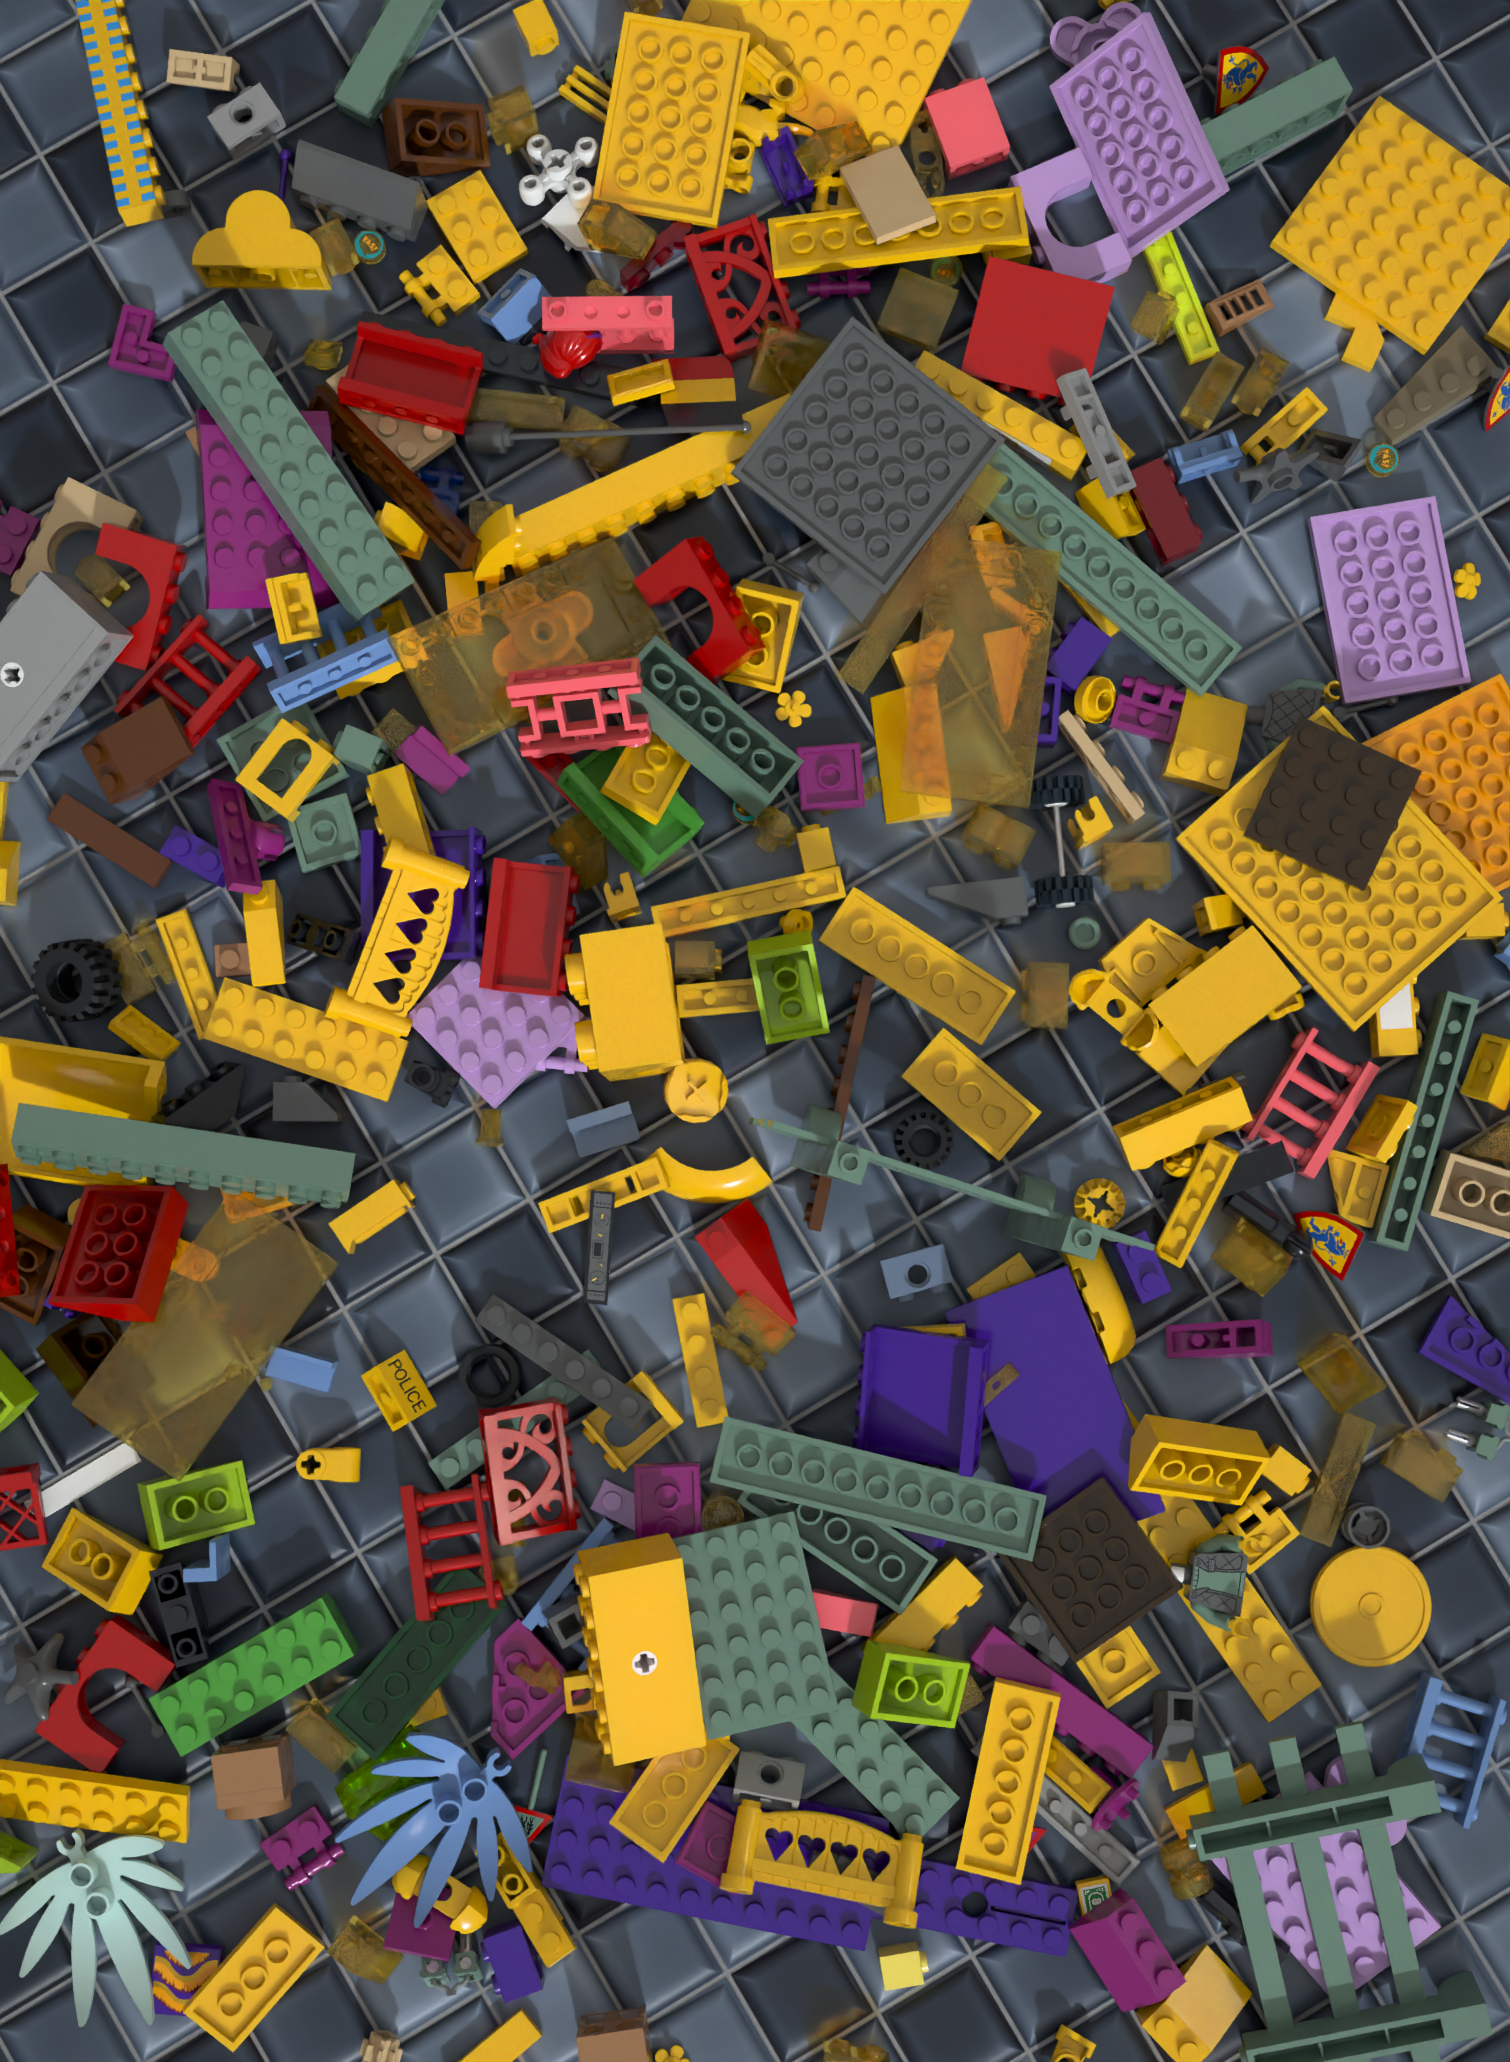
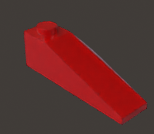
(747, 1259)

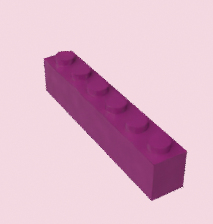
(1078, 1712)

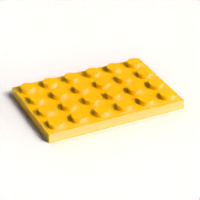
(671, 118)

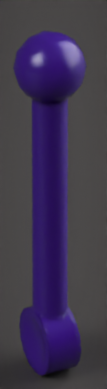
(286, 156)

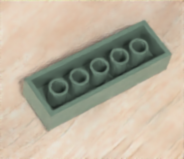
(1277, 115)
(710, 729)
(863, 1551)

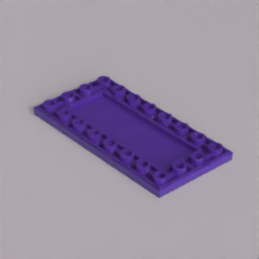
(1063, 1414)

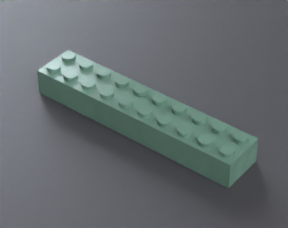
(287, 460)
(182, 1156)

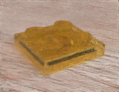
(917, 309)

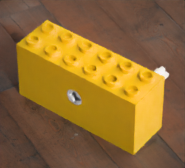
(640, 1649)

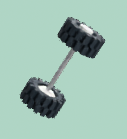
(1064, 889)

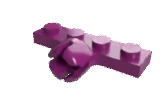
(241, 838)

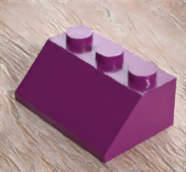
(1126, 1952)

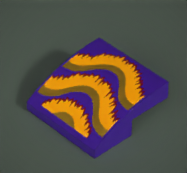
(176, 1984)

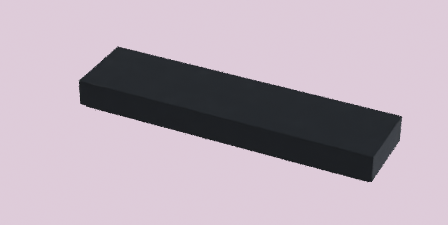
(1248, 1171)

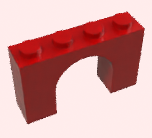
(160, 565)
(733, 634)
(70, 1721)

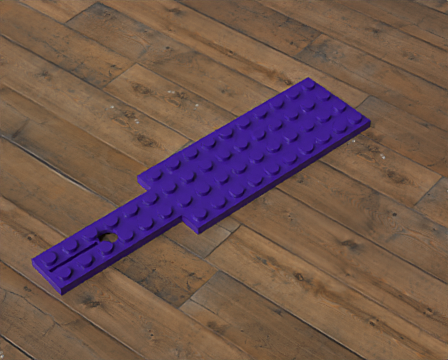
(603, 1863)

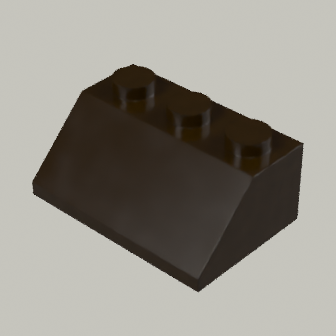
(79, 1350)

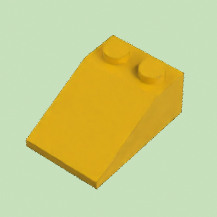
(776, 616)
(1205, 743)
(101, 1562)
(1197, 2012)

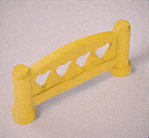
(411, 872)
(753, 1861)

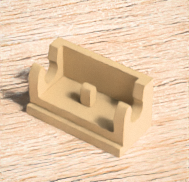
(202, 70)

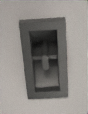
(1334, 450)

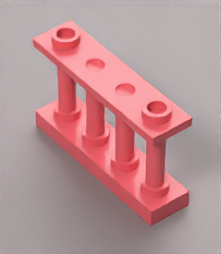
(625, 322)
(1342, 1103)

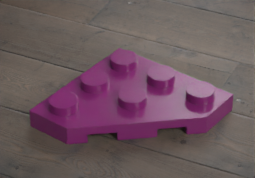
(518, 1708)

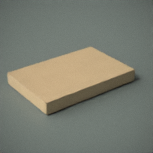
(887, 194)

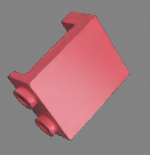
(967, 127)

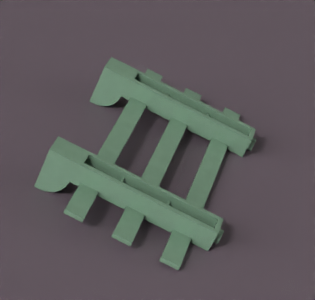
(1030, 1212)
(1301, 1818)

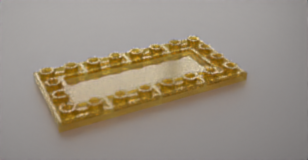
(552, 617)
(980, 671)
(212, 1335)

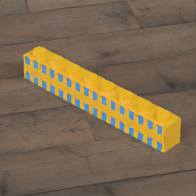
(121, 110)

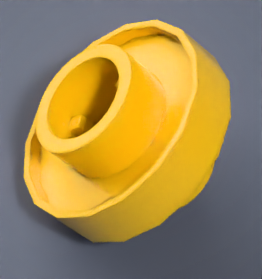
(1095, 699)

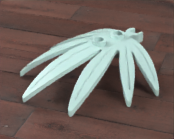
(95, 1888)

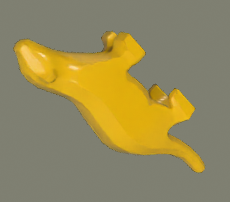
(757, 124)

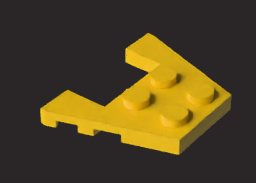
(1147, 961)

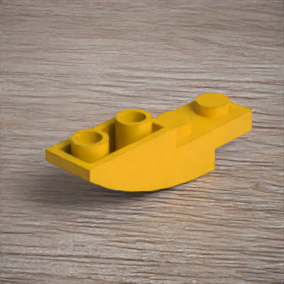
(498, 547)
(532, 1906)

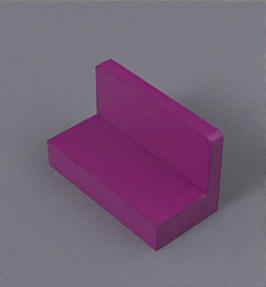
(430, 761)

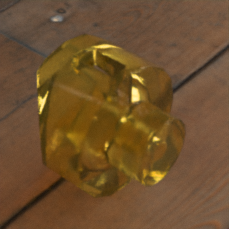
(774, 830)

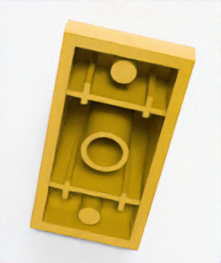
(260, 249)

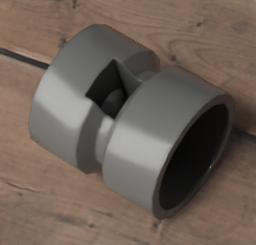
(1364, 1525)

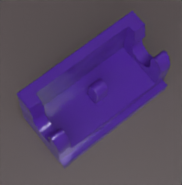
(785, 169)

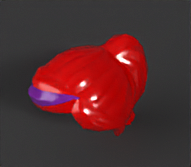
(567, 350)

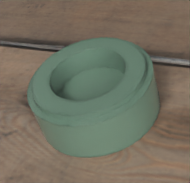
(1084, 933)

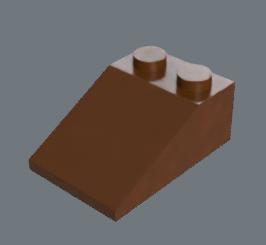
(435, 137)
(138, 751)
(39, 1251)

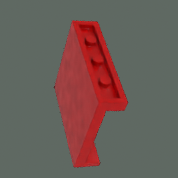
(1034, 328)

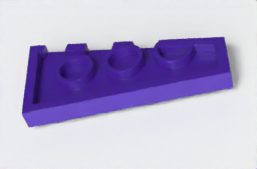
(1467, 1350)

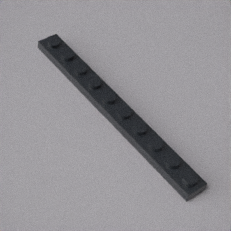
(520, 361)

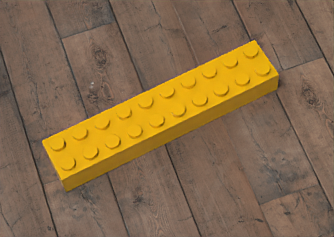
(636, 492)

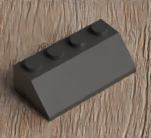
(358, 192)

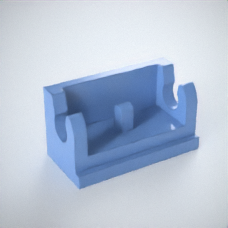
(1204, 456)

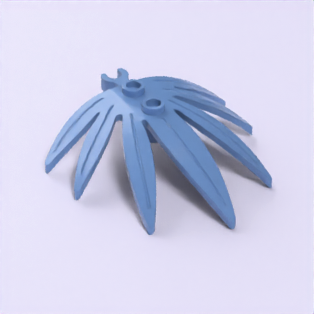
(456, 1797)

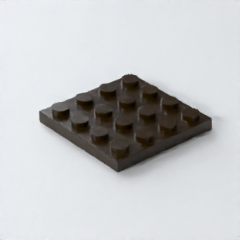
(1331, 803)
(1092, 1570)

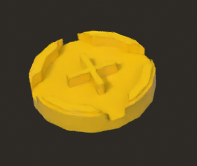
(695, 1090)

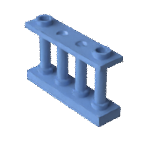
(330, 671)
(562, 1585)
(1423, 1725)

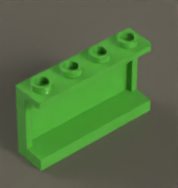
(633, 836)

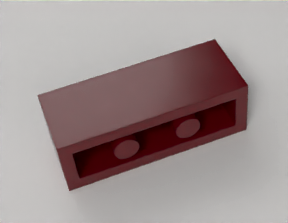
(1164, 512)

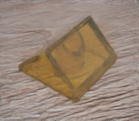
(1340, 1372)

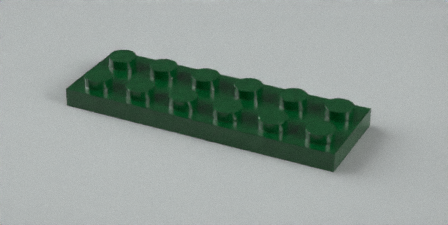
(412, 1668)

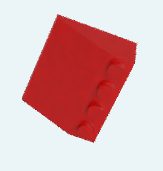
(120, 1251)

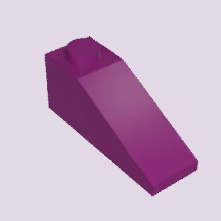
(1220, 1340)

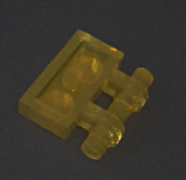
(137, 978)
(757, 1323)

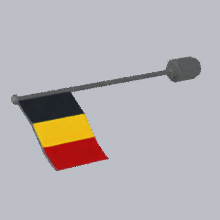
(699, 403)

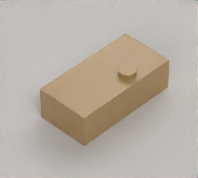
(1470, 1193)

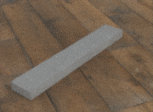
(1075, 1823)

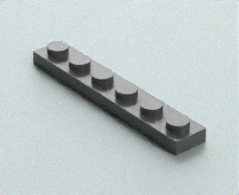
(564, 1362)

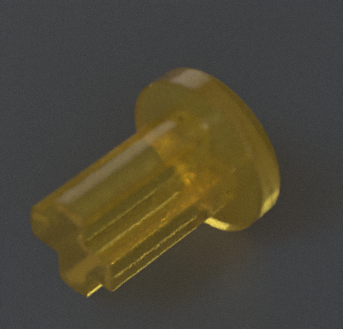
(490, 1129)

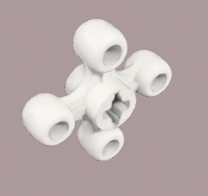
(559, 171)

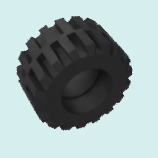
(55, 982)

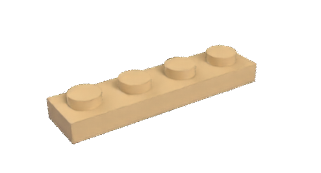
(1108, 777)

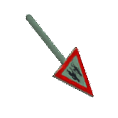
(533, 1820)

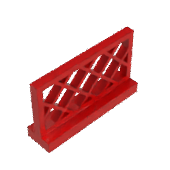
(15, 1479)

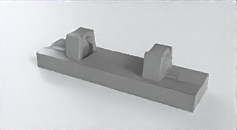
(1095, 432)

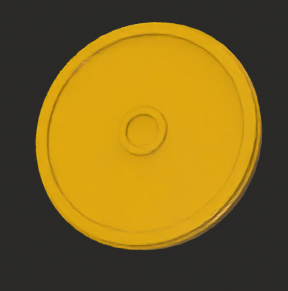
(1370, 1606)

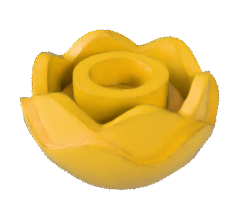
(1183, 1164)

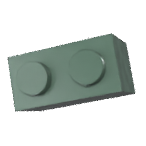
(361, 750)

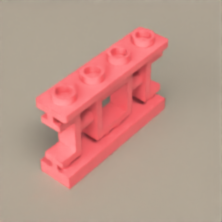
(579, 683)

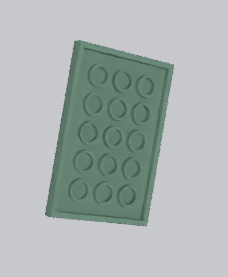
(754, 1626)

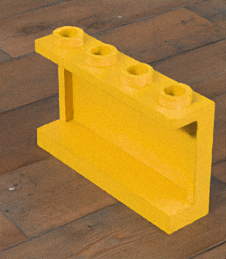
(1224, 995)

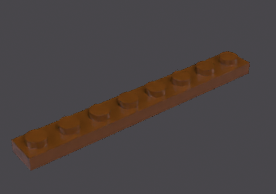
(397, 480)
(842, 1089)

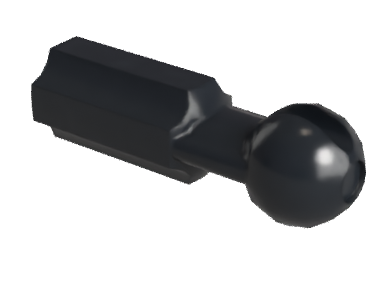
(1284, 1234)

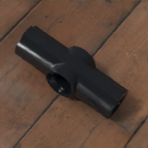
(1224, 1908)

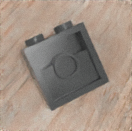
(1031, 1628)

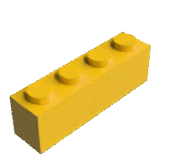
(1182, 1123)
(932, 1607)

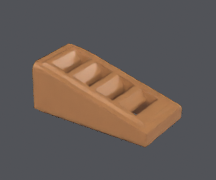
(1218, 319)

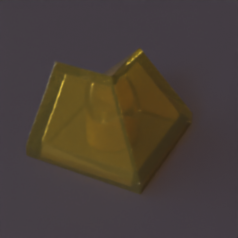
(590, 1766)

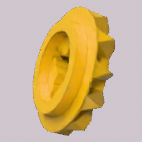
(1094, 1189)

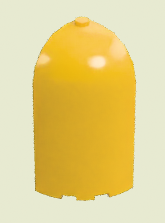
(74, 1082)

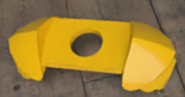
(1095, 990)
(465, 1906)

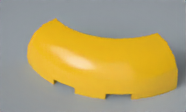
(712, 1186)
(1104, 1303)

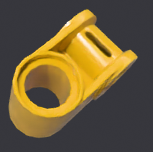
(337, 1464)

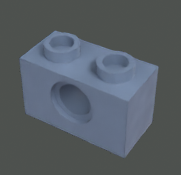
(896, 1269)

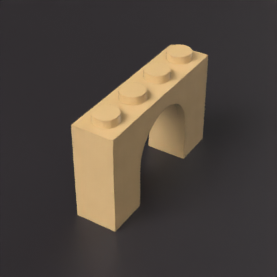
(74, 510)

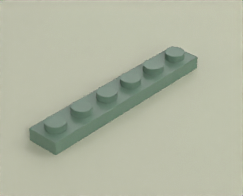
(467, 1453)

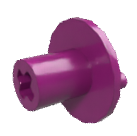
(1115, 1801)

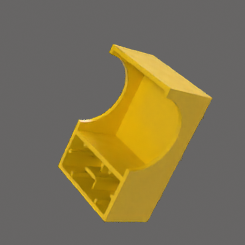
(631, 1003)

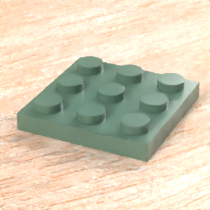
(290, 760)

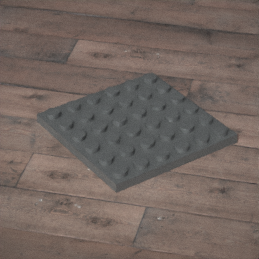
(868, 456)

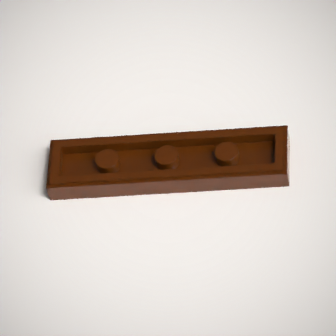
(110, 840)

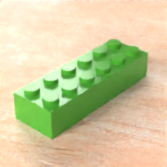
(254, 1674)

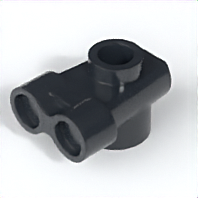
(440, 1085)

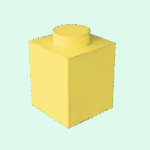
(902, 1965)

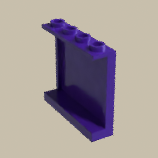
(469, 908)
(922, 1396)

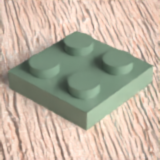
(326, 833)

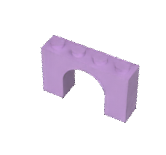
(1040, 190)

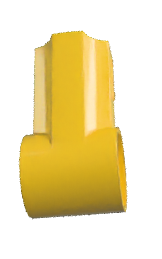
(773, 73)

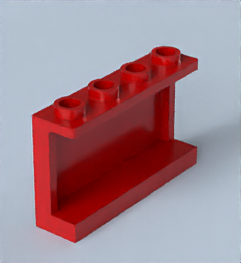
(412, 377)
(528, 928)

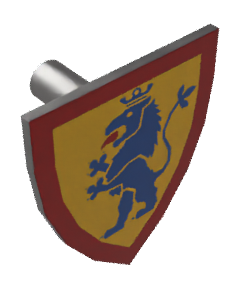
(1236, 75)
(1499, 399)
(1333, 1239)

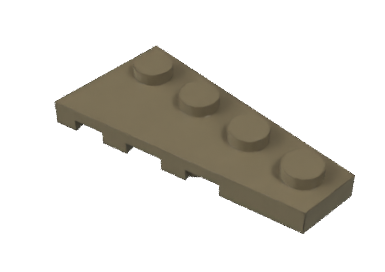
(1442, 382)

